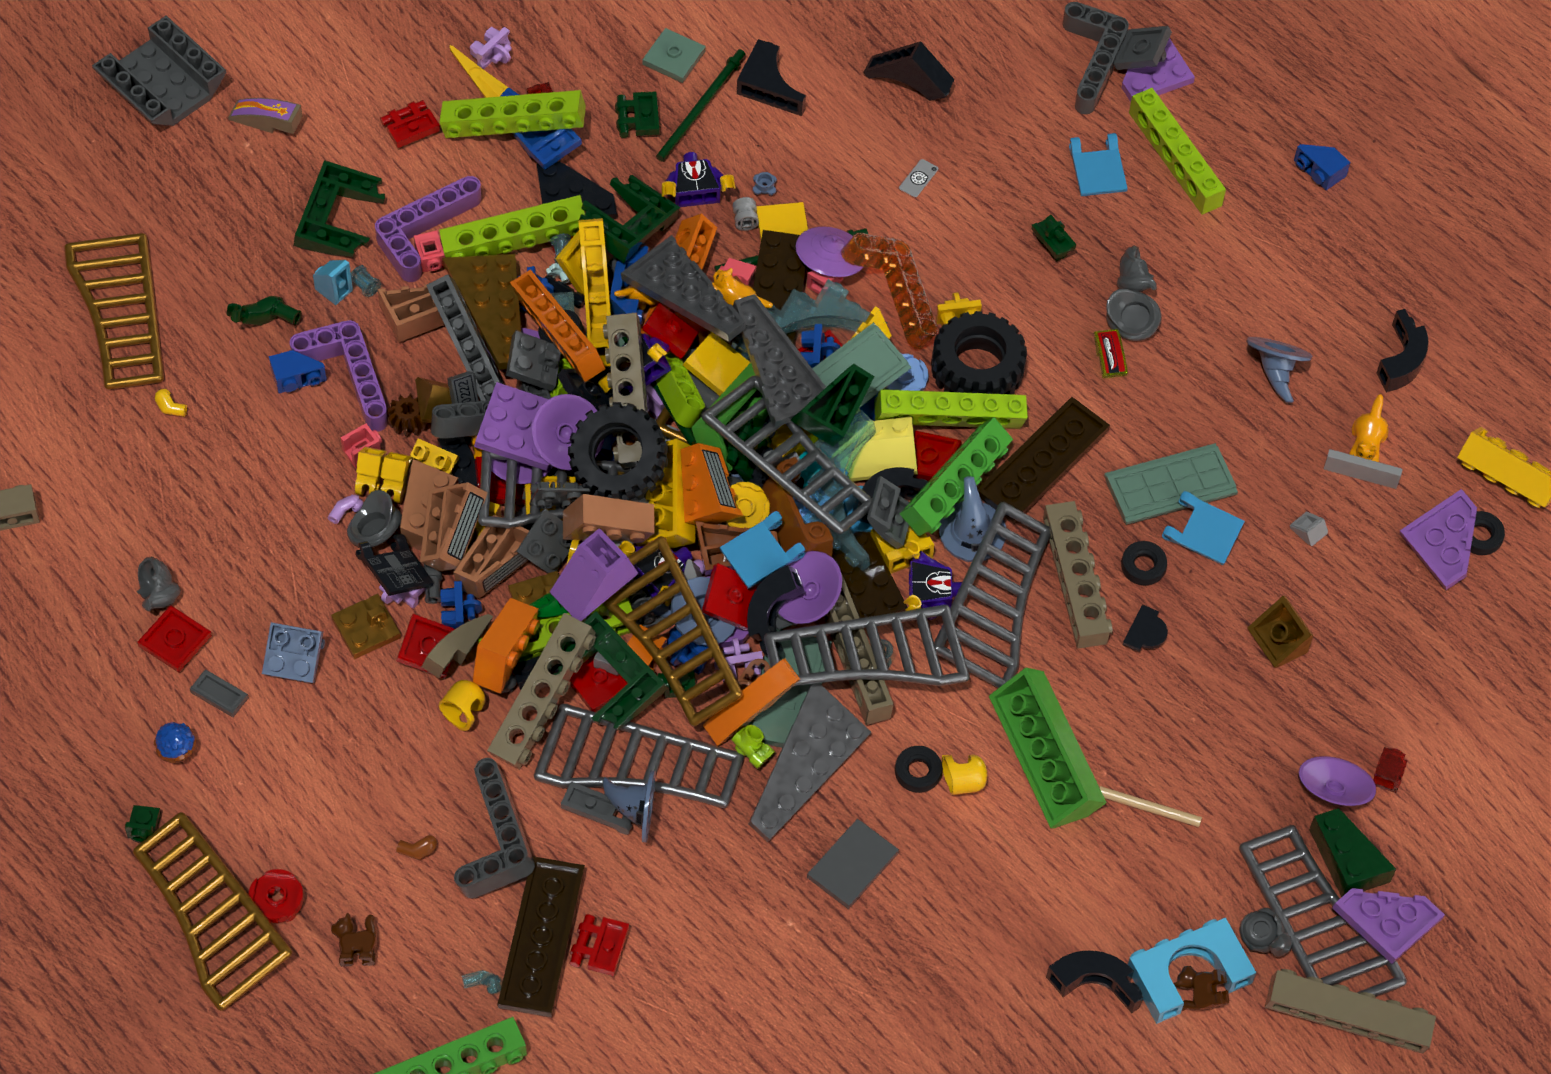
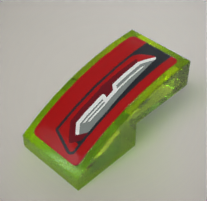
(1111, 353)

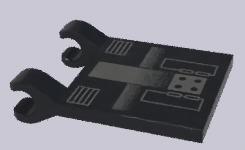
(395, 570)

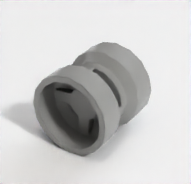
(745, 210)

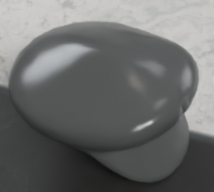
(1133, 314)
(375, 520)

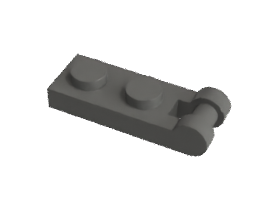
(594, 806)

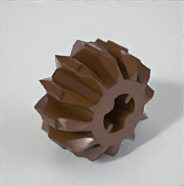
(405, 415)

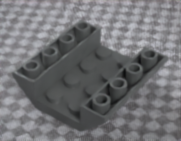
(165, 75)

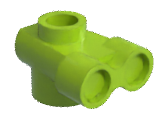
(749, 743)

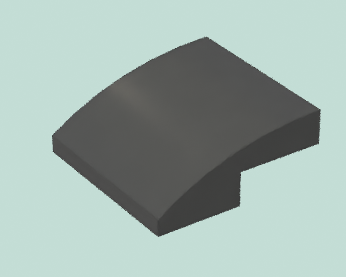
(885, 511)

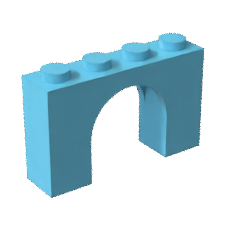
(1212, 942)

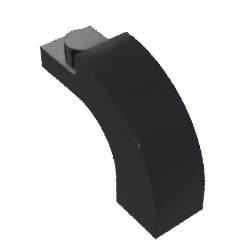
(1403, 368)
(900, 477)
(768, 600)
(1095, 968)

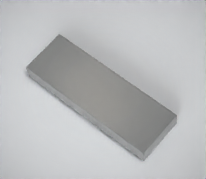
(1362, 469)

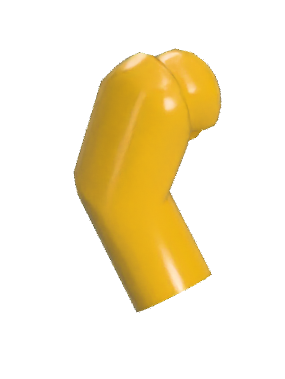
(167, 405)

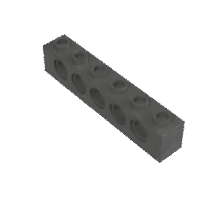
(465, 335)

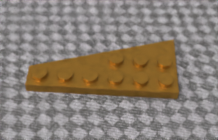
(490, 298)

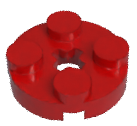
(289, 887)

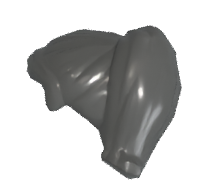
(1134, 272)
(156, 584)
(1265, 932)

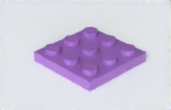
(508, 426)

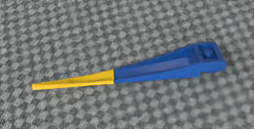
(542, 146)

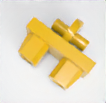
(956, 307)
(434, 456)

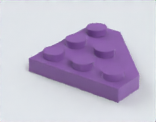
(1165, 77)
(1444, 538)
(1388, 920)

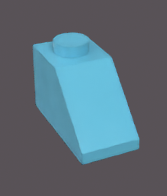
(333, 280)

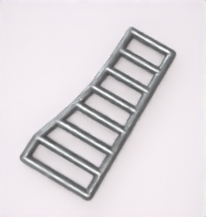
(784, 479)
(509, 520)
(1022, 590)
(882, 671)
(637, 731)
(1328, 896)

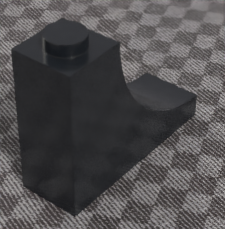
(914, 67)
(763, 82)

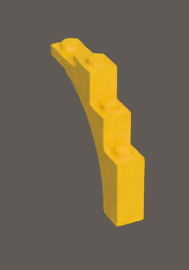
(595, 282)

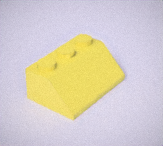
(888, 448)

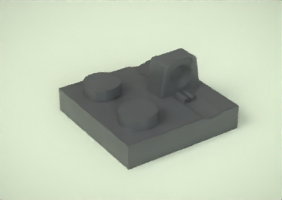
(1143, 48)
(533, 361)

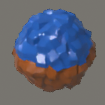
(174, 742)

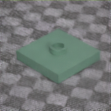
(674, 55)

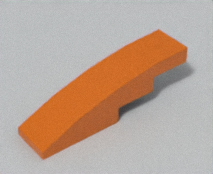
(755, 699)

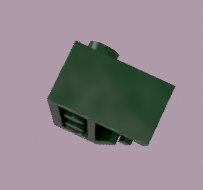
(835, 407)
(1349, 853)

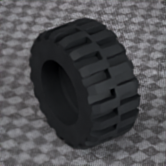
(982, 333)
(604, 423)

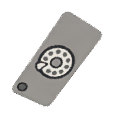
(918, 178)

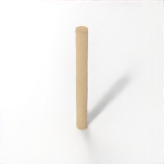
(1151, 807)

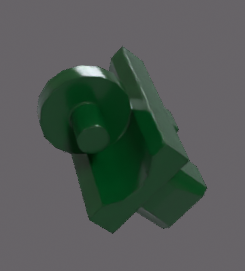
(1054, 237)

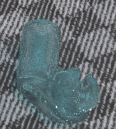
(482, 977)

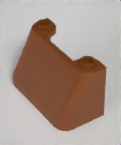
(793, 530)

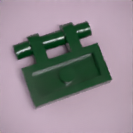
(645, 114)
(744, 465)

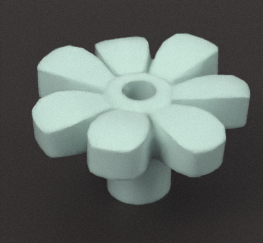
(556, 271)

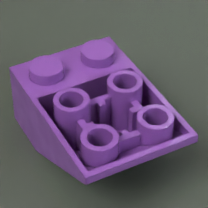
(592, 575)

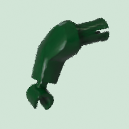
(263, 312)

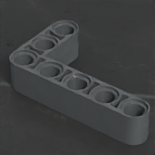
(1110, 33)
(466, 417)
(506, 828)

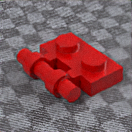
(413, 127)
(607, 947)

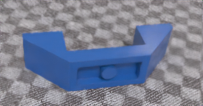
(623, 305)

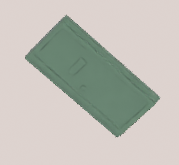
(872, 353)
(1156, 485)
(780, 717)

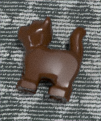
(355, 943)
(1204, 988)

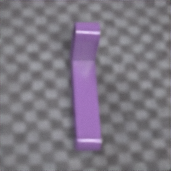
(420, 217)
(341, 344)

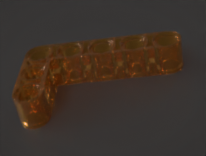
(903, 281)

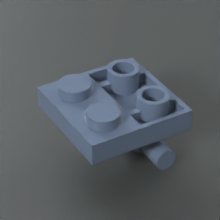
(292, 652)

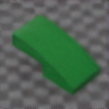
(548, 606)

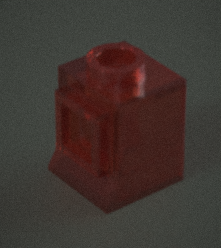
(1390, 769)

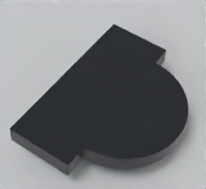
(1146, 630)

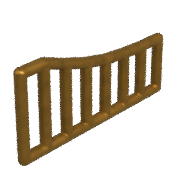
(100, 324)
(702, 629)
(191, 932)

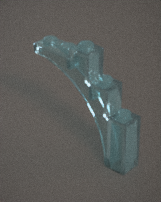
(802, 312)
(843, 456)

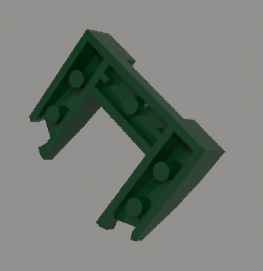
(334, 181)
(653, 215)
(642, 682)

